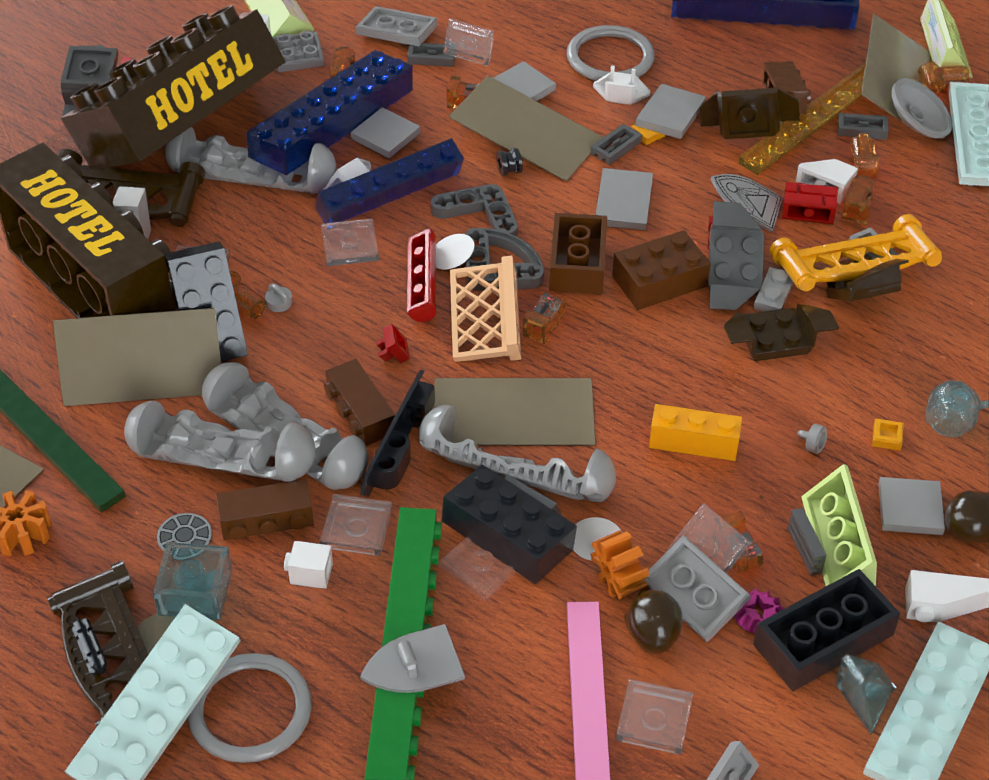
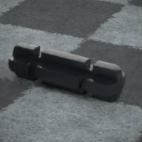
(89, 646)

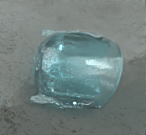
(953, 408)

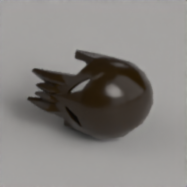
(969, 517)
(654, 620)

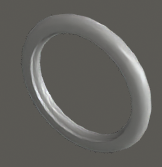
(614, 31)
(258, 753)

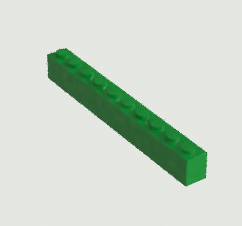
(408, 605)

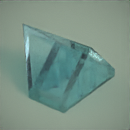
(865, 688)

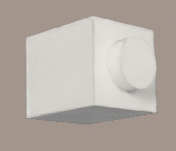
(309, 564)

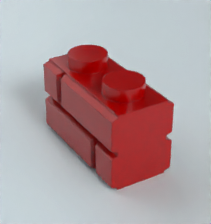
(809, 203)

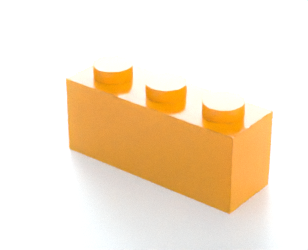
(695, 432)

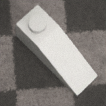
(944, 596)

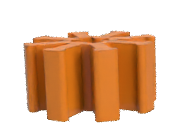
(23, 522)
(619, 564)

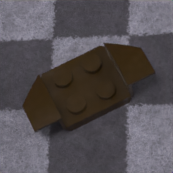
(749, 112)
(876, 281)
(780, 331)

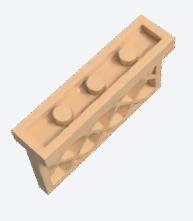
(508, 311)

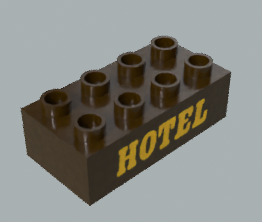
(171, 87)
(78, 240)

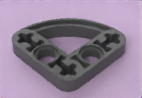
(512, 243)

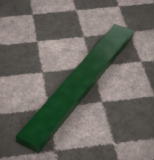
(57, 446)

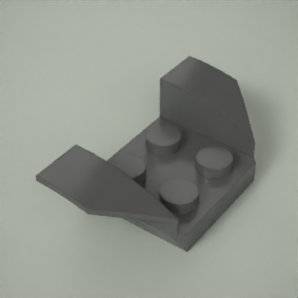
(85, 67)
(734, 256)

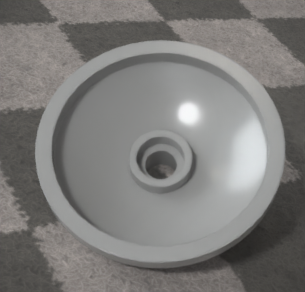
(921, 109)

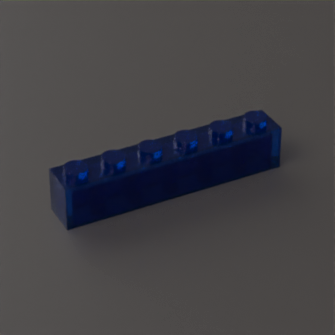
(389, 182)

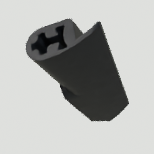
(395, 449)

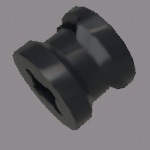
(509, 161)

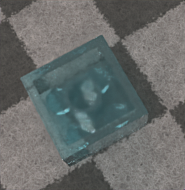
(193, 577)

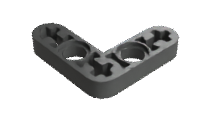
(481, 202)

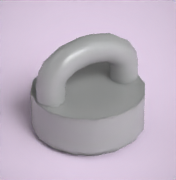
(278, 298)
(814, 438)

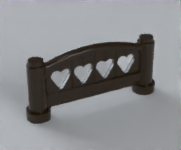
(178, 189)
(104, 594)

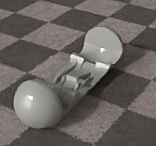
(232, 164)
(253, 406)
(213, 446)
(554, 477)

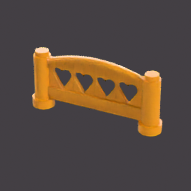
(906, 236)

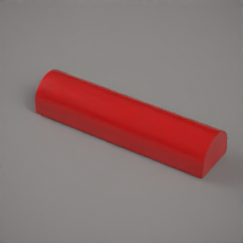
(421, 276)

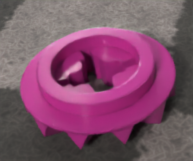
(749, 618)

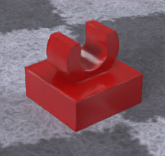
(393, 345)

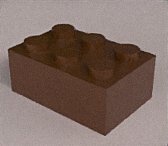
(578, 253)
(661, 269)

